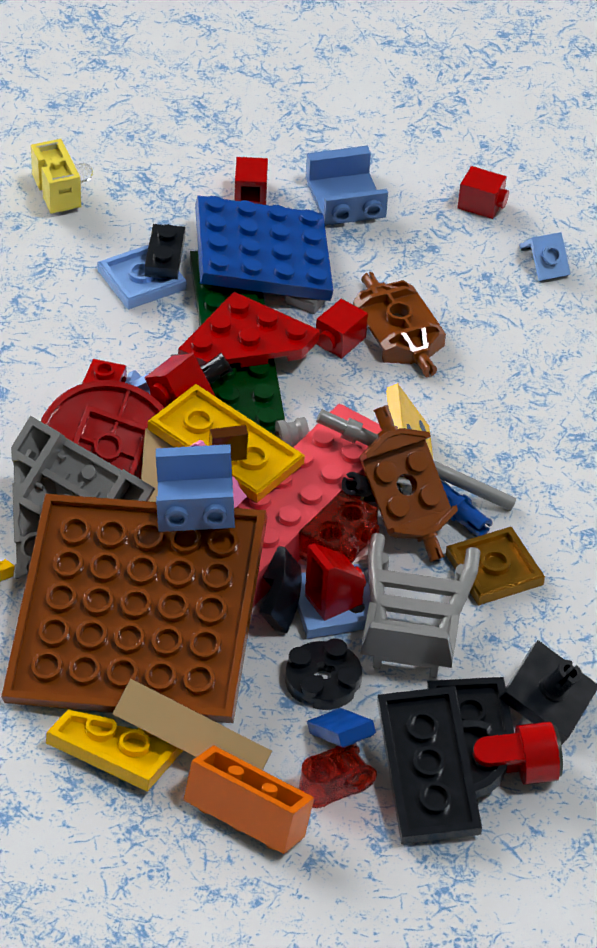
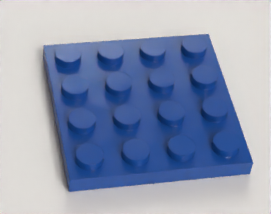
(263, 248)

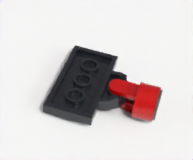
(448, 762)

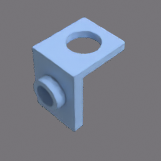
(548, 256)

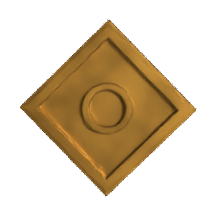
(503, 565)

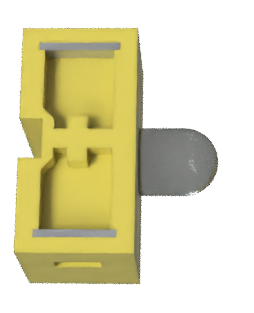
(58, 175)

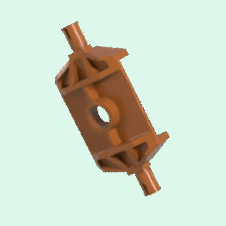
(403, 338)
(407, 455)

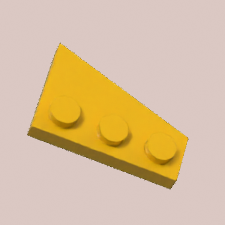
(113, 748)

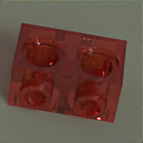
(341, 526)

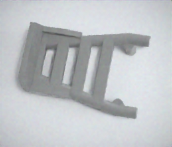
(406, 641)

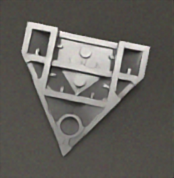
(55, 465)

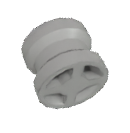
(293, 431)

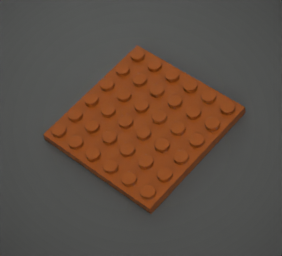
(133, 603)

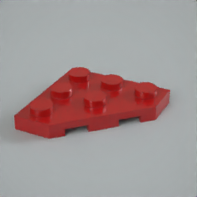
(249, 334)

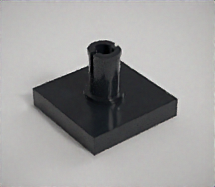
(549, 690)

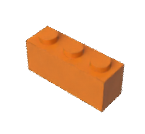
(248, 799)

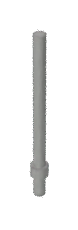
(353, 431)

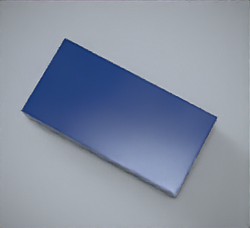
(341, 727)

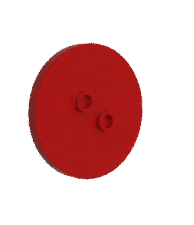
(105, 420)

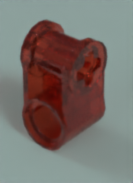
(335, 775)

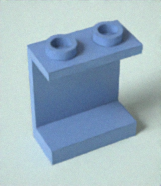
(344, 185)
(194, 488)

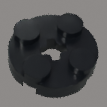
(323, 656)

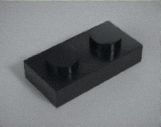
(165, 251)

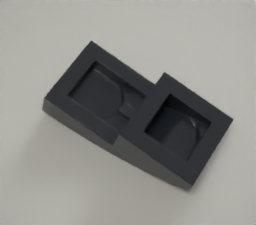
(283, 597)

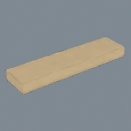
(184, 726)

